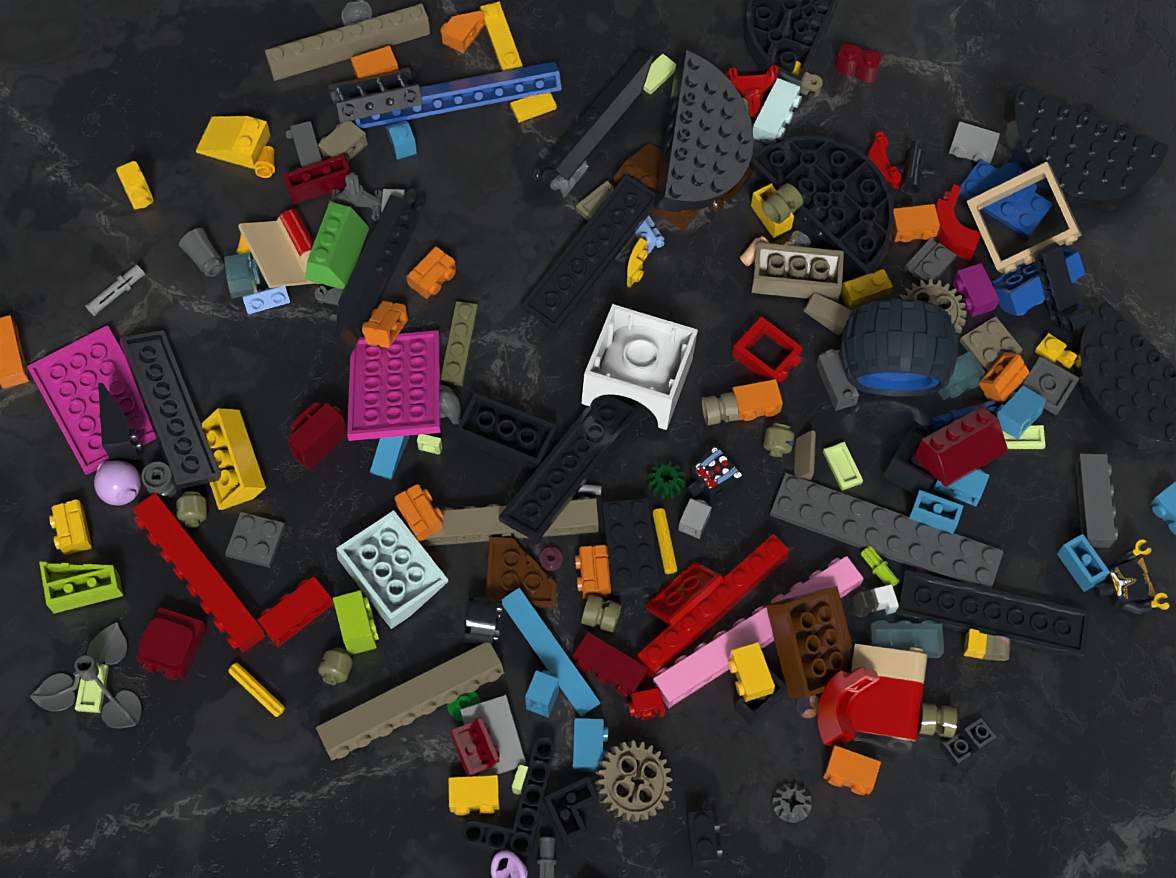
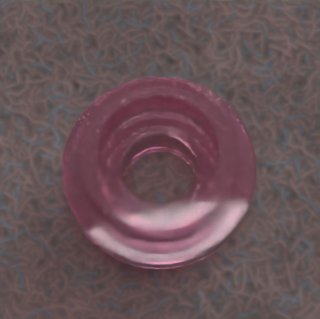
(550, 565)

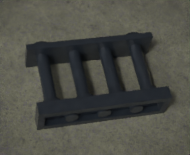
(375, 95)

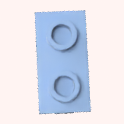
(652, 236)
(266, 299)

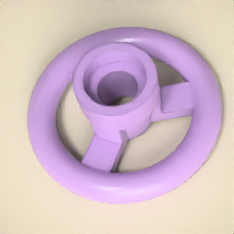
(514, 869)

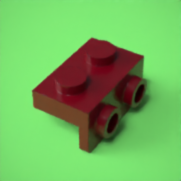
(475, 747)

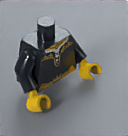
(1130, 583)

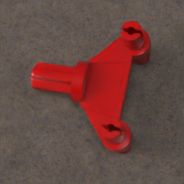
(753, 87)
(879, 158)

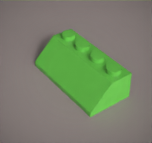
(336, 247)

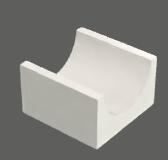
(641, 361)

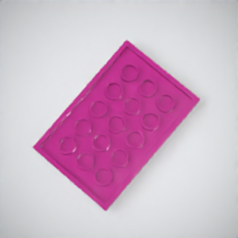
(395, 387)
(71, 391)

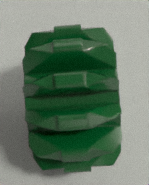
(663, 472)

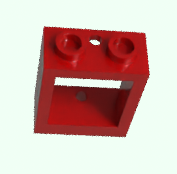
(761, 327)

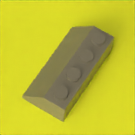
(797, 271)

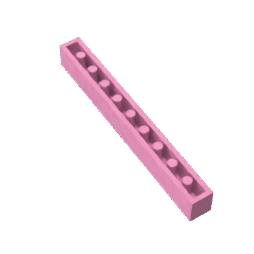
(711, 659)

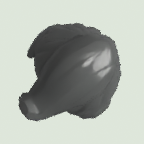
(449, 405)

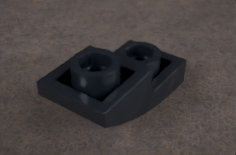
(968, 742)

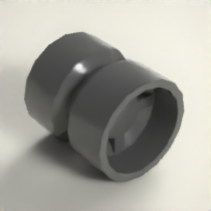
(158, 480)

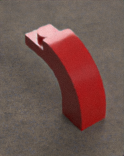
(951, 233)
(836, 702)

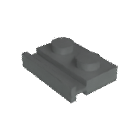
(930, 261)

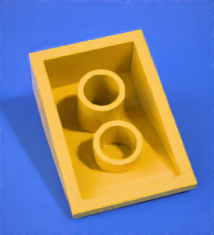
(235, 139)

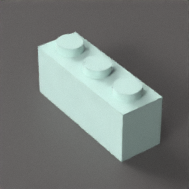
(776, 112)

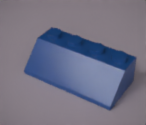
(1022, 288)

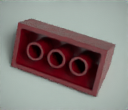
(962, 446)

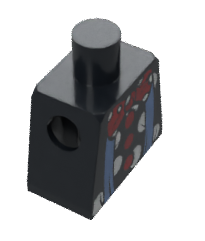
(713, 475)

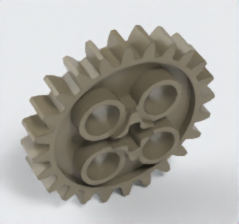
(939, 295)
(653, 786)

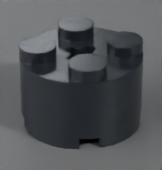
(481, 620)

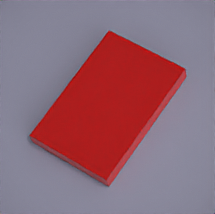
(684, 593)

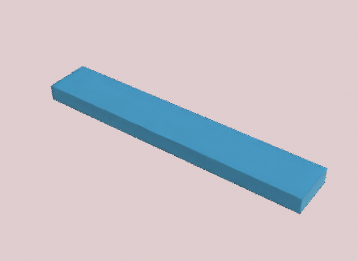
(550, 652)

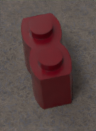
(858, 62)

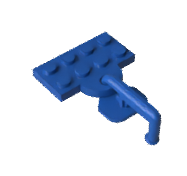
(1020, 210)

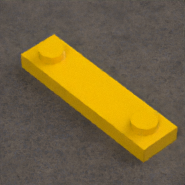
(501, 37)

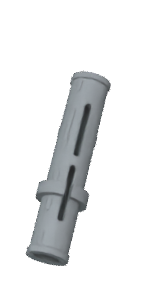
(135, 274)

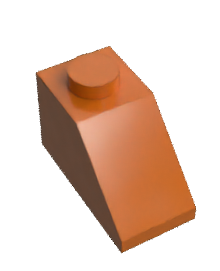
(462, 30)

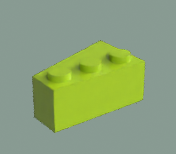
(78, 585)

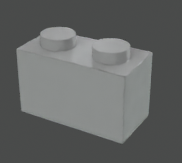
(974, 143)

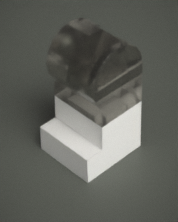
(874, 600)

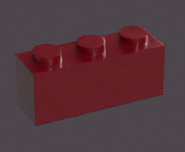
(317, 179)
(609, 665)

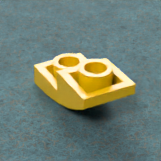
(636, 260)

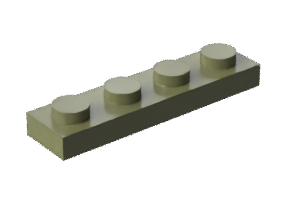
(459, 343)

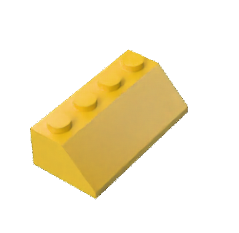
(234, 458)

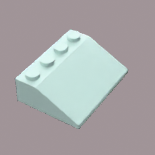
(391, 568)

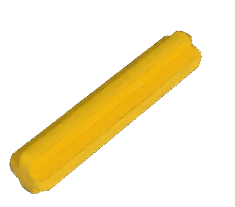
(664, 540)
(256, 689)

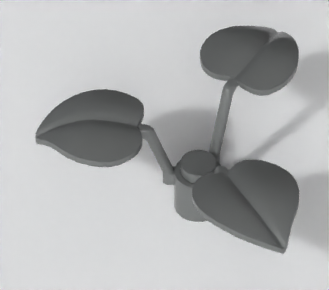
(107, 647)

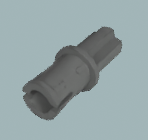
(546, 861)

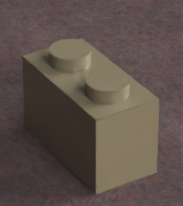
(345, 140)

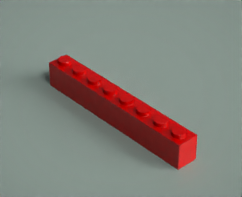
(199, 573)
(710, 610)

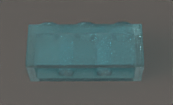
(906, 635)

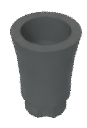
(202, 252)

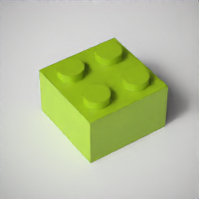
(353, 617)

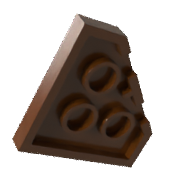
(514, 569)

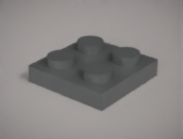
(1050, 383)
(255, 539)

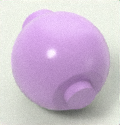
(117, 482)

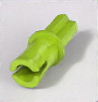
(879, 566)

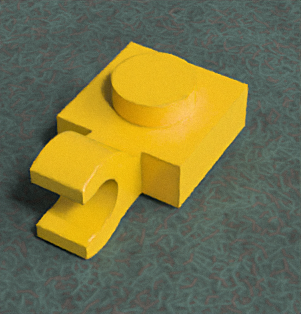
(1054, 349)

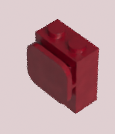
(316, 433)
(170, 644)

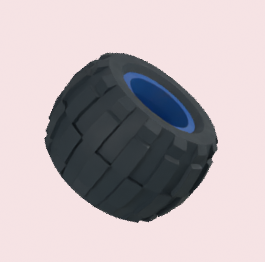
(899, 348)

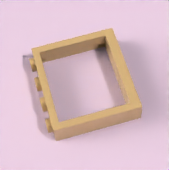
(1008, 188)

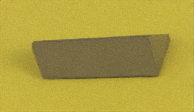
(805, 456)

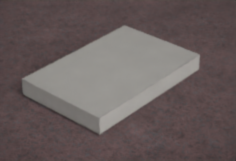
(502, 733)

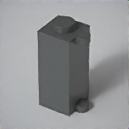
(305, 143)
(835, 381)

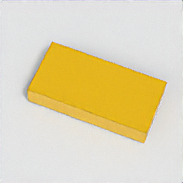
(532, 106)

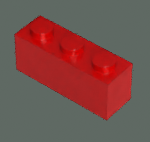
(295, 611)

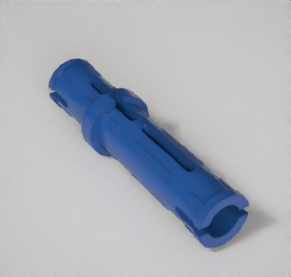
(952, 415)

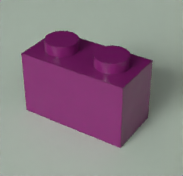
(975, 290)

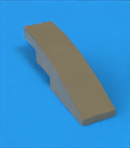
(827, 313)

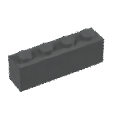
(1095, 499)

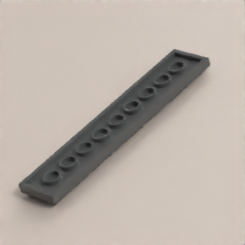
(886, 532)

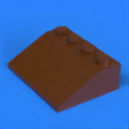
(645, 169)
(811, 640)

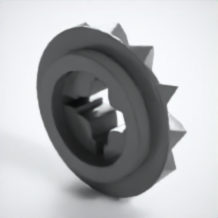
(782, 807)

